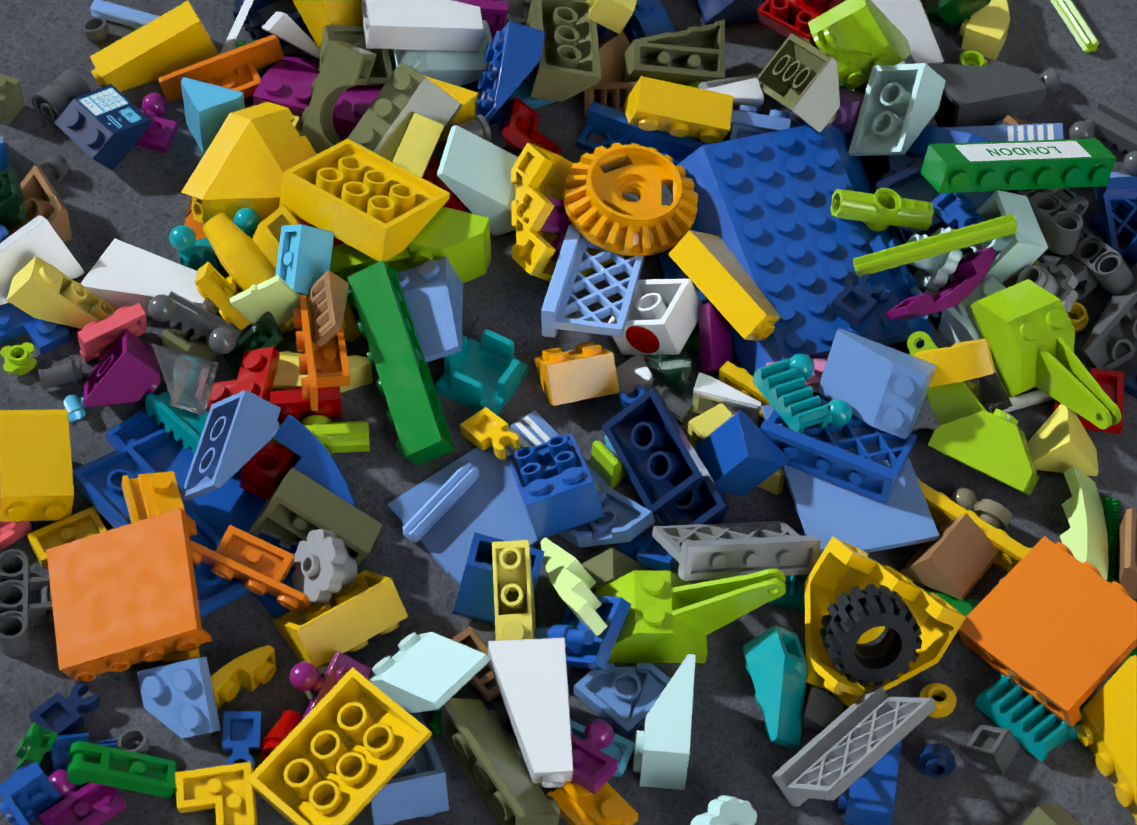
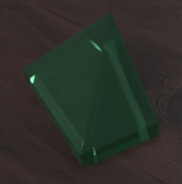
(261, 335)
(670, 369)

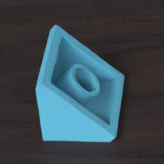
(207, 109)

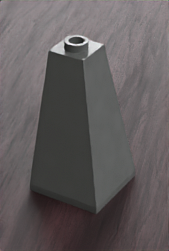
(986, 94)

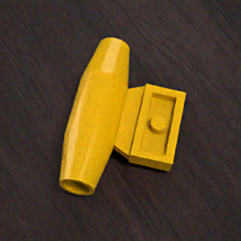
(247, 258)

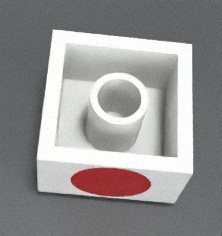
(659, 317)

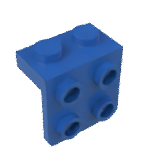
(27, 795)

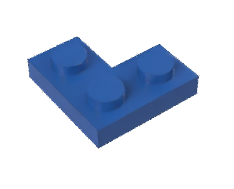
(42, 333)

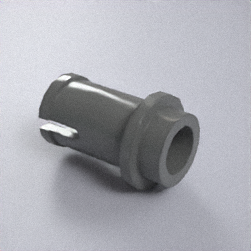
(61, 374)
(679, 408)

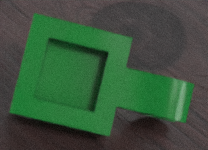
(34, 745)

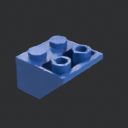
(476, 587)

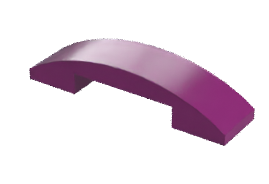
(968, 276)

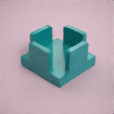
(482, 373)

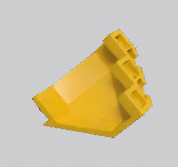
(247, 163)
(539, 176)
(848, 566)

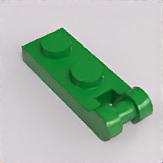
(121, 769)

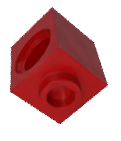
(266, 470)

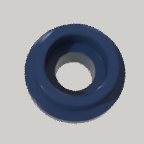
(936, 760)

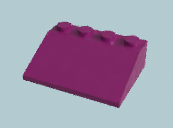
(290, 86)

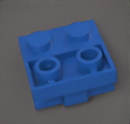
(581, 645)

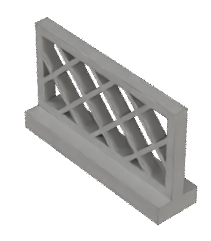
(737, 549)
(850, 745)

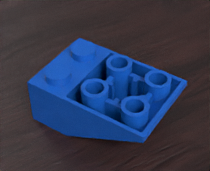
(509, 62)
(555, 486)

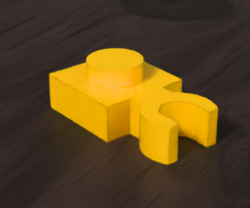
(488, 430)

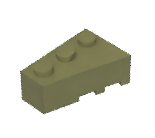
(678, 56)
(305, 506)

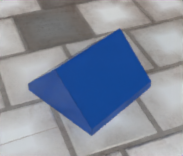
(739, 455)

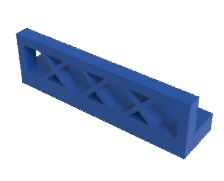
(616, 129)

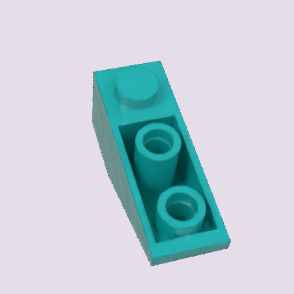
(779, 678)

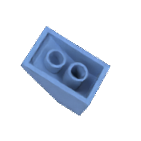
(436, 306)
(877, 382)
(230, 438)
(414, 790)

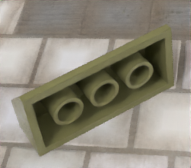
(568, 52)
(803, 82)
(393, 108)
(494, 765)

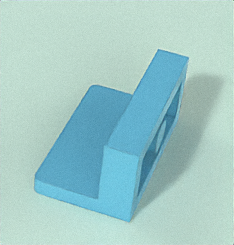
(303, 256)

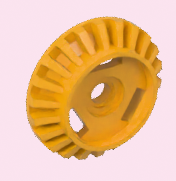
(624, 227)

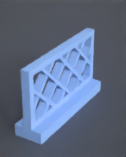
(568, 280)

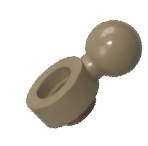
(987, 509)

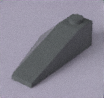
(1115, 332)

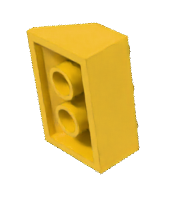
(679, 110)
(345, 622)

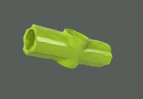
(881, 209)
(337, 436)

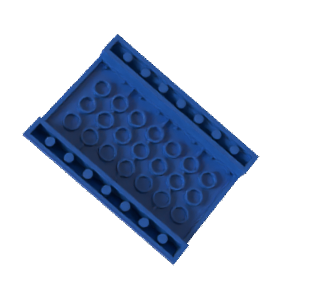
(774, 214)

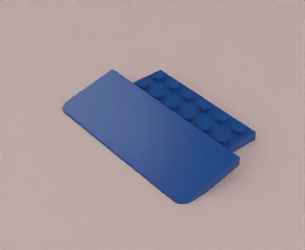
(147, 448)

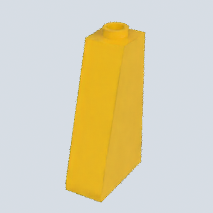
(154, 50)
(725, 284)

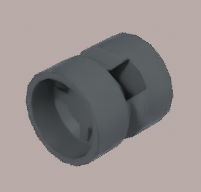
(55, 98)

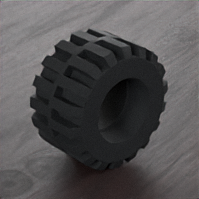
(887, 653)

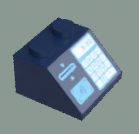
(104, 124)

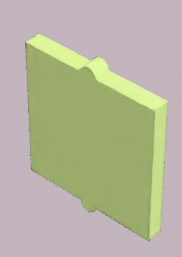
(269, 296)

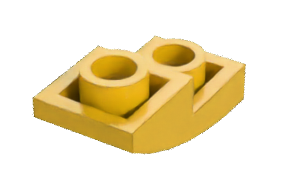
(959, 362)
(246, 670)

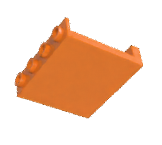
(125, 596)
(1054, 628)

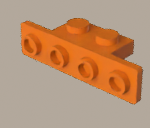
(228, 70)
(323, 365)
(254, 563)

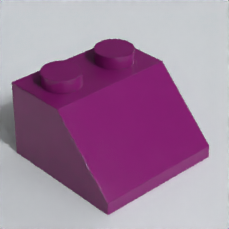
(123, 373)

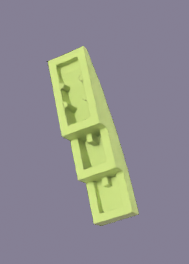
(1086, 518)
(573, 585)

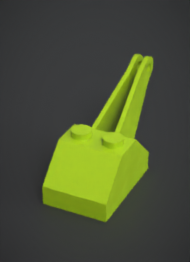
(858, 39)
(449, 233)
(1035, 348)
(974, 435)
(674, 616)

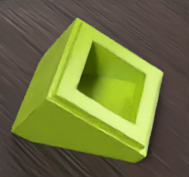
(606, 464)

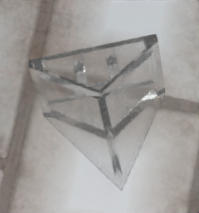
(187, 378)

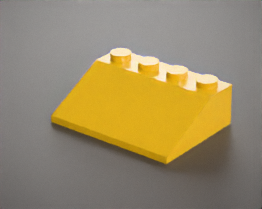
(361, 199)
(1111, 732)
(339, 755)

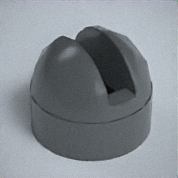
(96, 29)
(1051, 81)
(55, 168)
(127, 741)

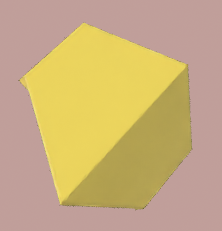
(1063, 443)

